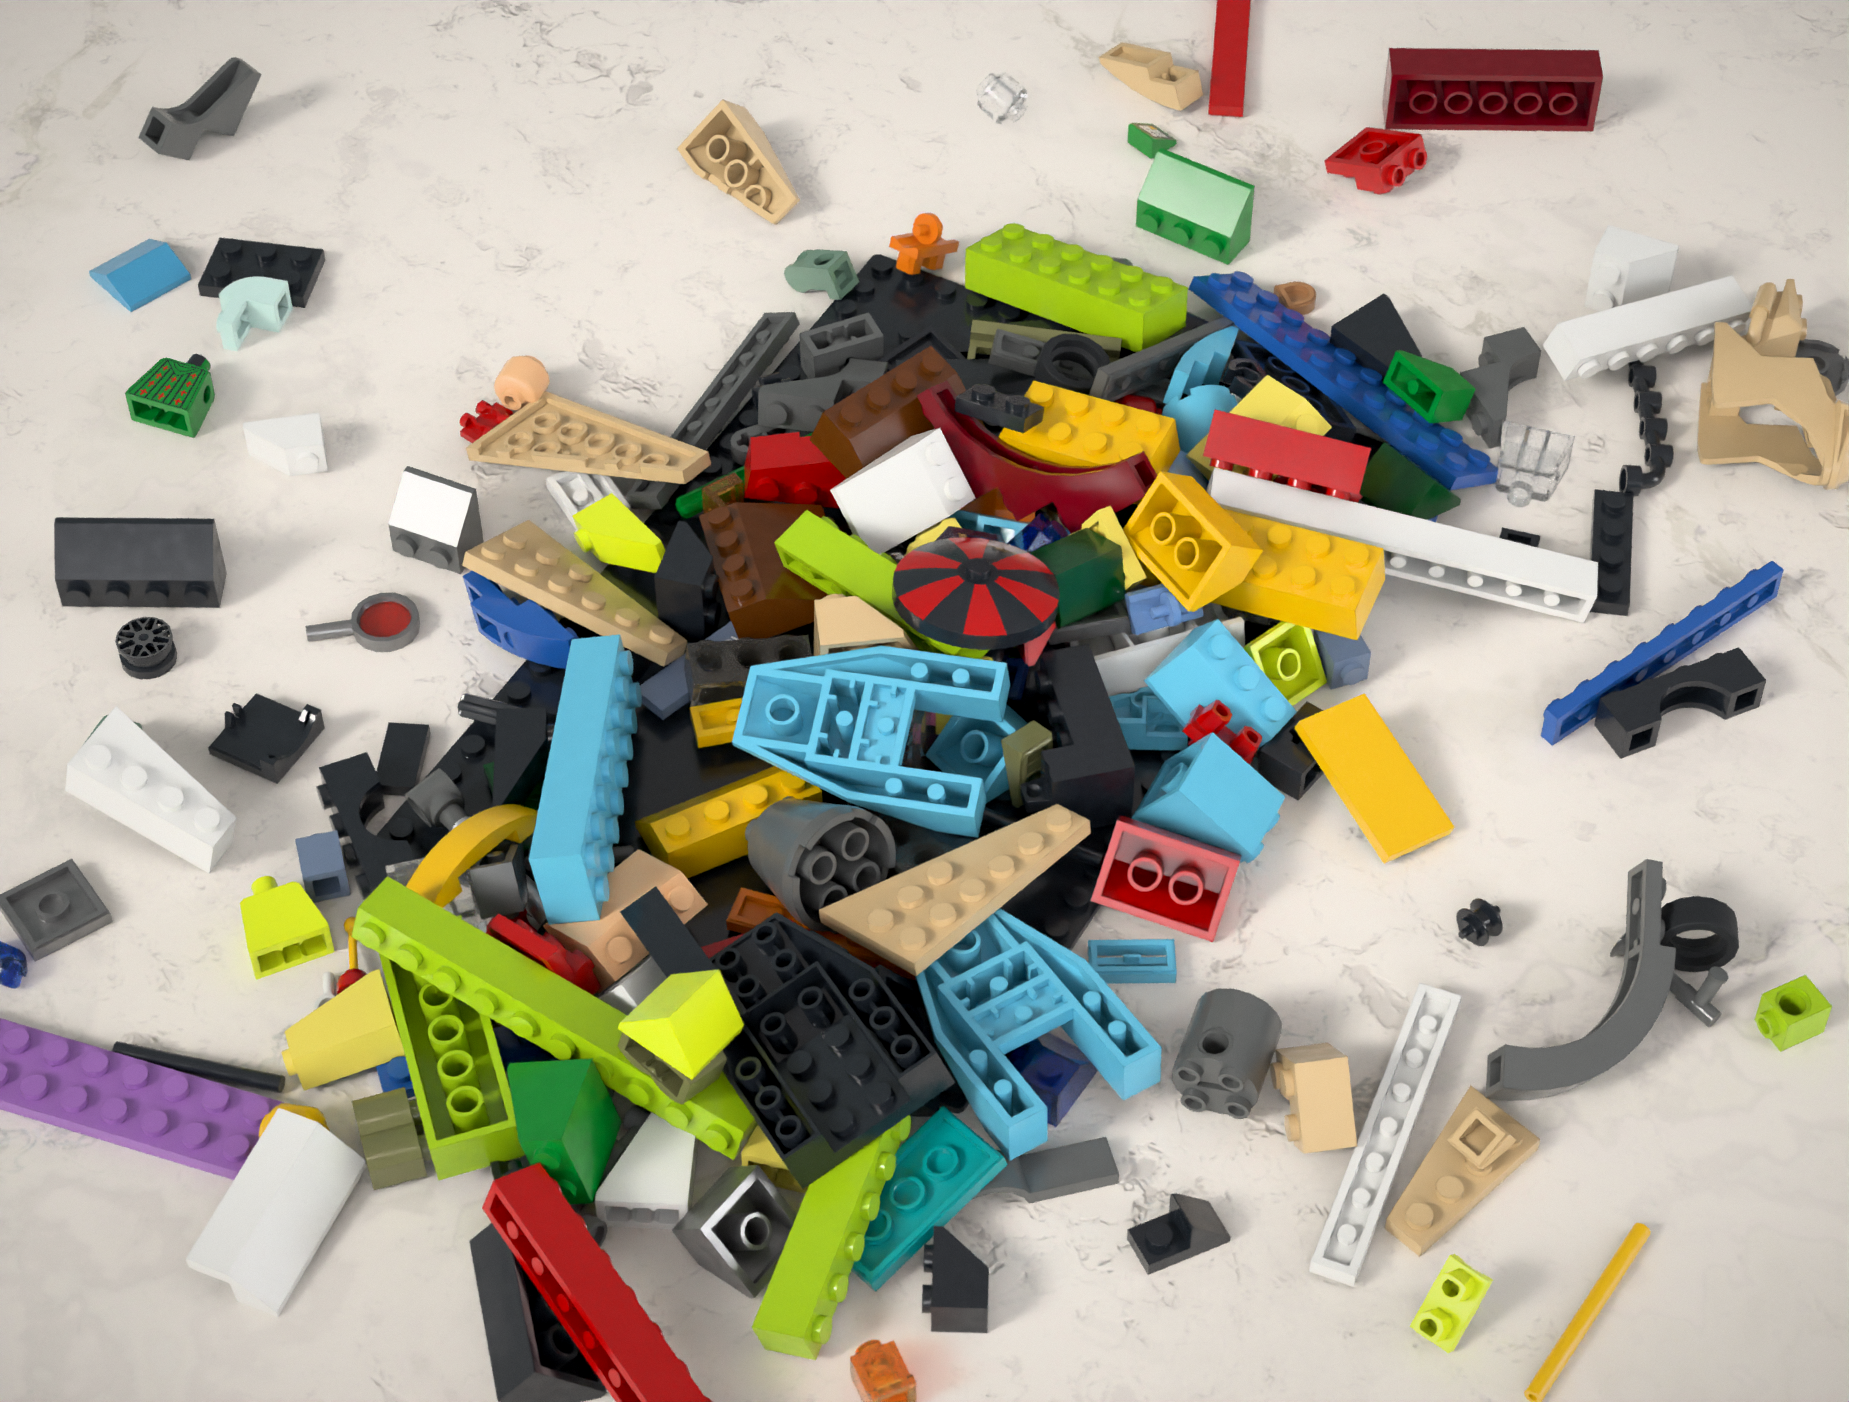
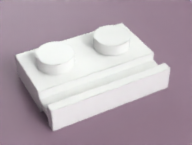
(579, 490)

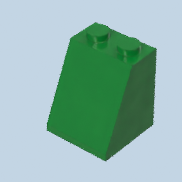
(565, 1122)

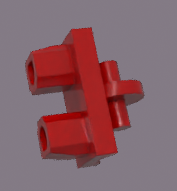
(1214, 719)

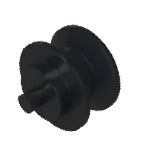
(1479, 922)

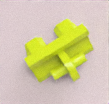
(1451, 1303)

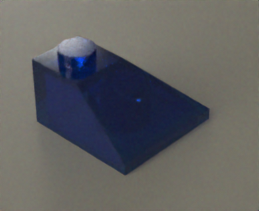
(1054, 1071)

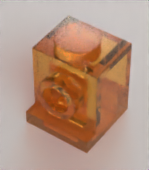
(881, 1373)

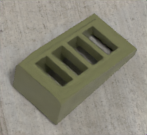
(1023, 756)

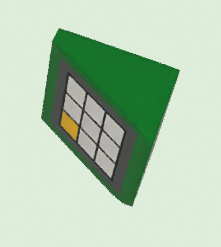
(1149, 138)

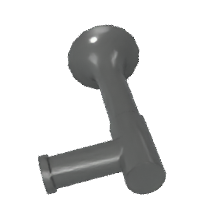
(1695, 1001)

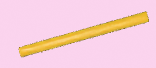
(1587, 1313)

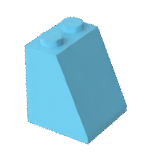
(1212, 799)

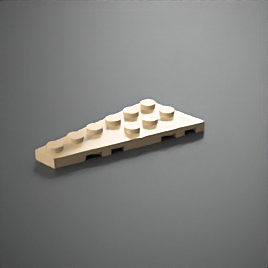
(583, 440)
(554, 577)
(941, 901)

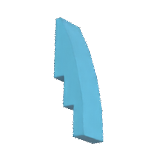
(1202, 363)

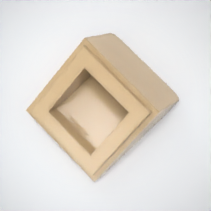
(1481, 1139)

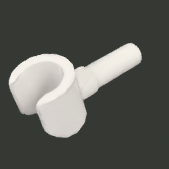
(328, 989)

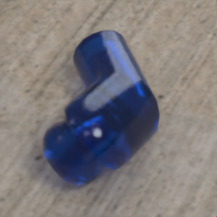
(13, 965)

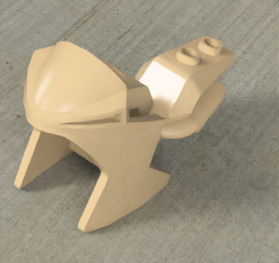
(1763, 371)

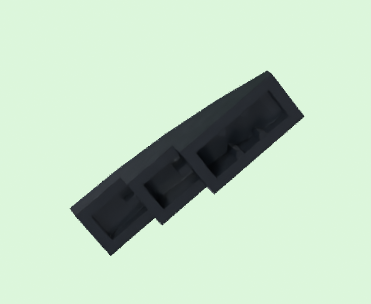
(669, 939)

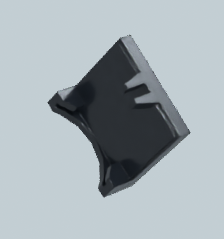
(267, 736)

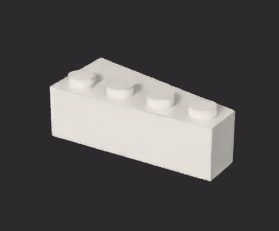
(149, 792)

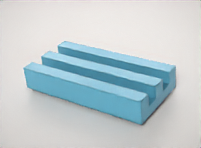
(1133, 967)

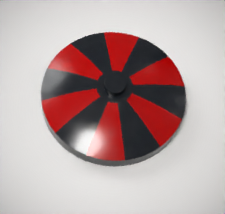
(975, 593)

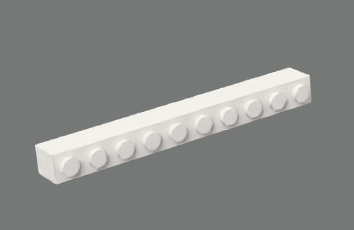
(1424, 548)

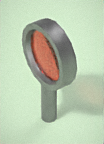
(378, 623)

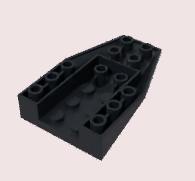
(824, 1047)

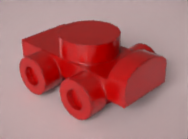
(488, 418)

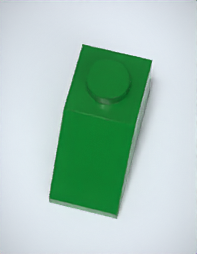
(1429, 387)

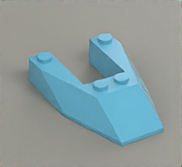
(848, 722)
(1008, 989)

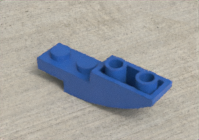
(518, 627)

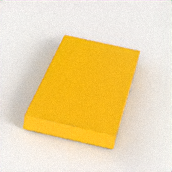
(1374, 778)

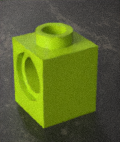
(1792, 1013)

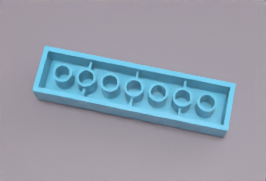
(585, 780)

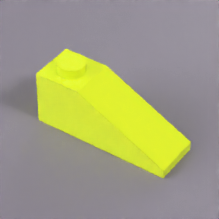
(617, 536)

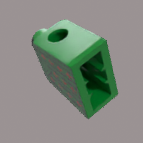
(173, 395)

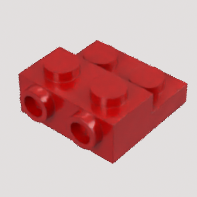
(1378, 159)
(546, 951)

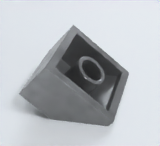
(738, 1229)

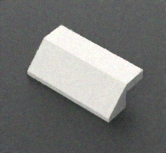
(277, 1211)

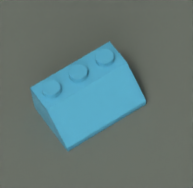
(1216, 667)

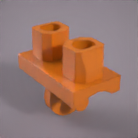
(923, 246)

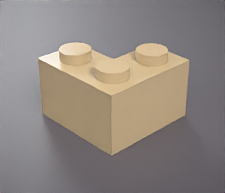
(1319, 1096)

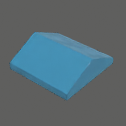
(141, 274)

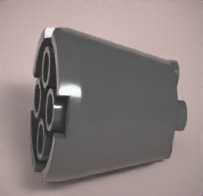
(818, 854)

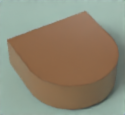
(1296, 296)

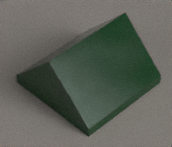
(1403, 487)
(1087, 574)

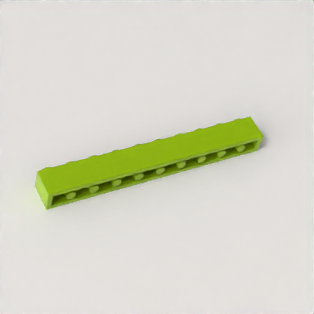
(536, 1006)

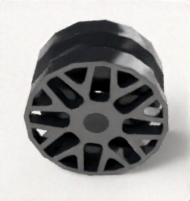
(146, 648)

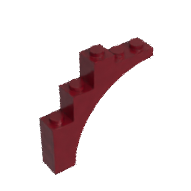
(1031, 482)

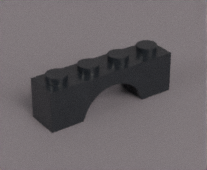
(1721, 684)
(355, 798)

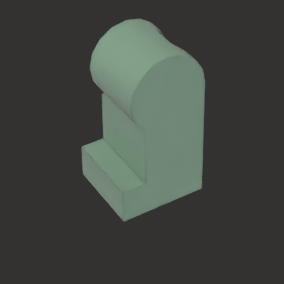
(822, 271)

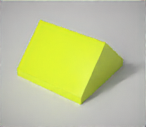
(1289, 660)
(686, 1020)

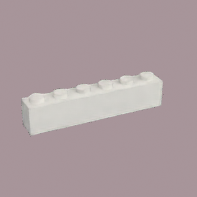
(1646, 328)

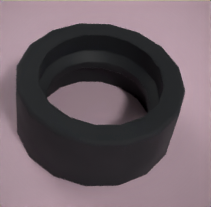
(1072, 348)
(1706, 915)

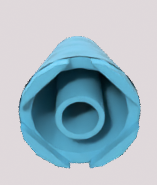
(1196, 412)

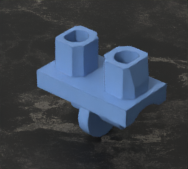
(1156, 609)

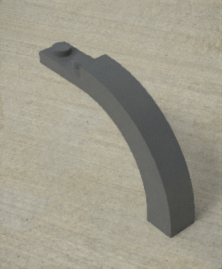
(1646, 978)

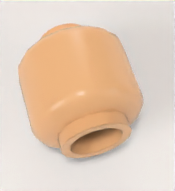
(521, 382)

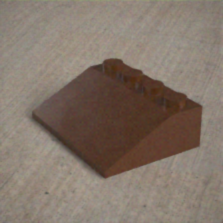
(882, 413)
(755, 585)

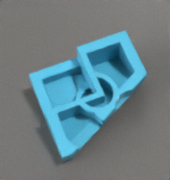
(1147, 722)

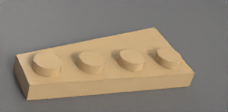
(1449, 1183)

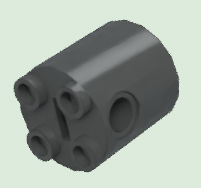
(1226, 1052)

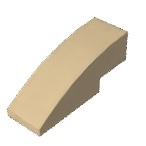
(1153, 75)

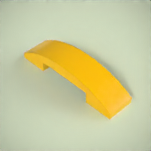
(467, 844)

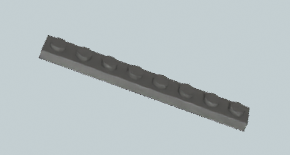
(721, 398)

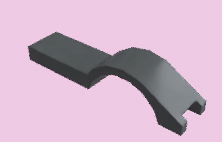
(1056, 1172)

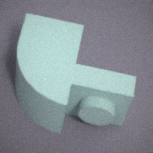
(252, 303)

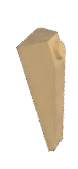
(740, 161)

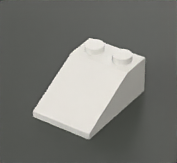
(903, 491)

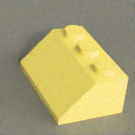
(1269, 403)

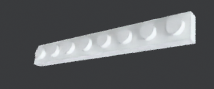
(1385, 1135)

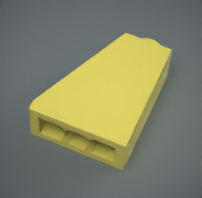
(344, 1035)

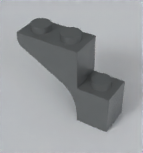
(214, 107)
(1504, 363)
(802, 402)

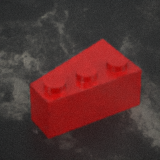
(789, 471)

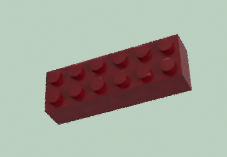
(1491, 89)

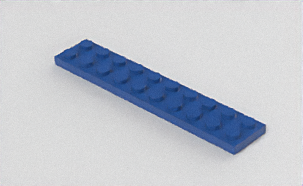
(1343, 380)

